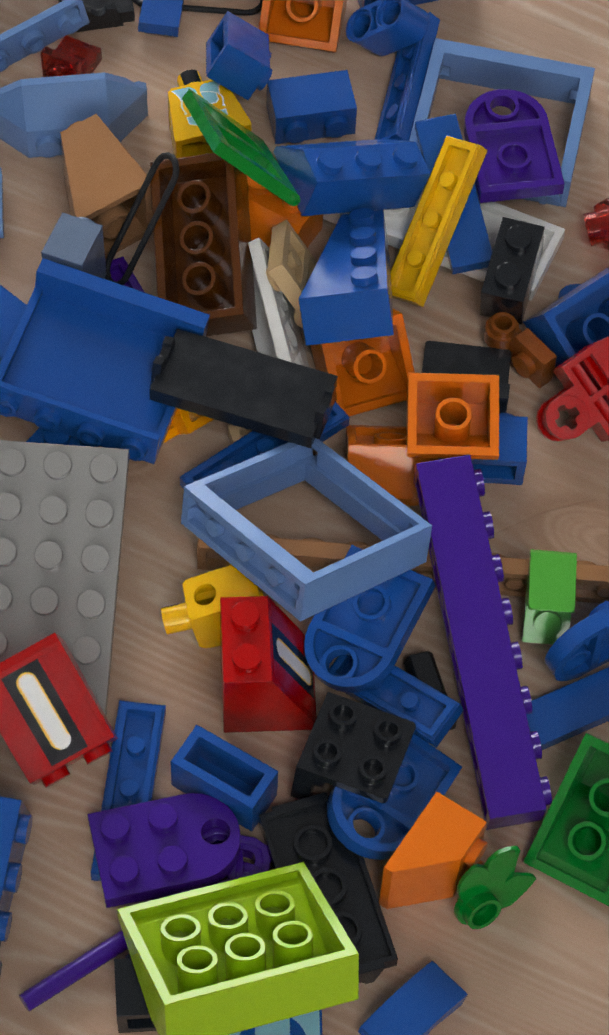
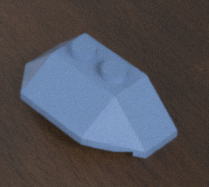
(40, 108)

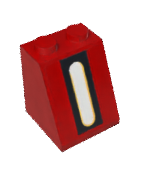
(263, 668)
(50, 712)

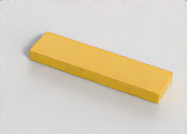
(435, 219)

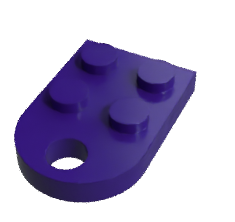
(519, 146)
(160, 847)

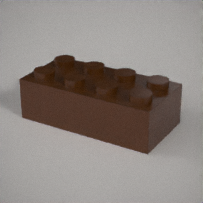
(204, 242)

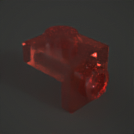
(70, 58)

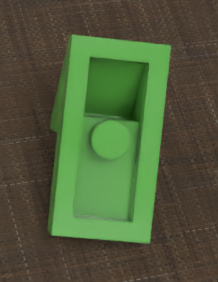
(549, 596)

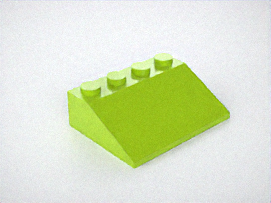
(240, 953)

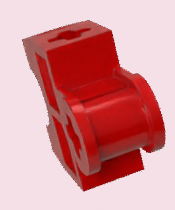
(583, 396)

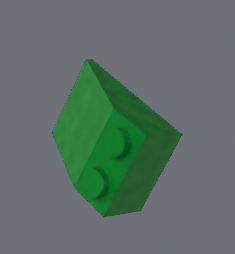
(575, 831)

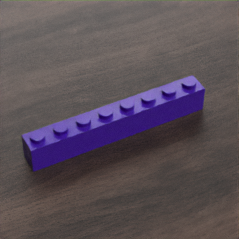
(480, 643)

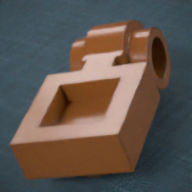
(529, 354)

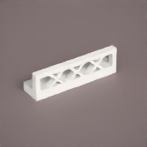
(276, 329)

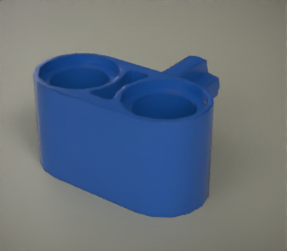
(387, 26)

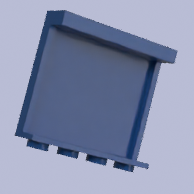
(88, 360)

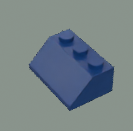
(354, 175)
(574, 318)

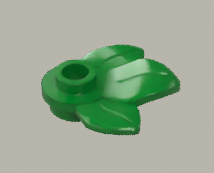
(490, 888)

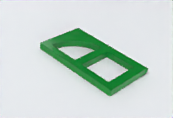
(240, 147)

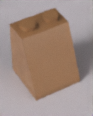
(104, 181)

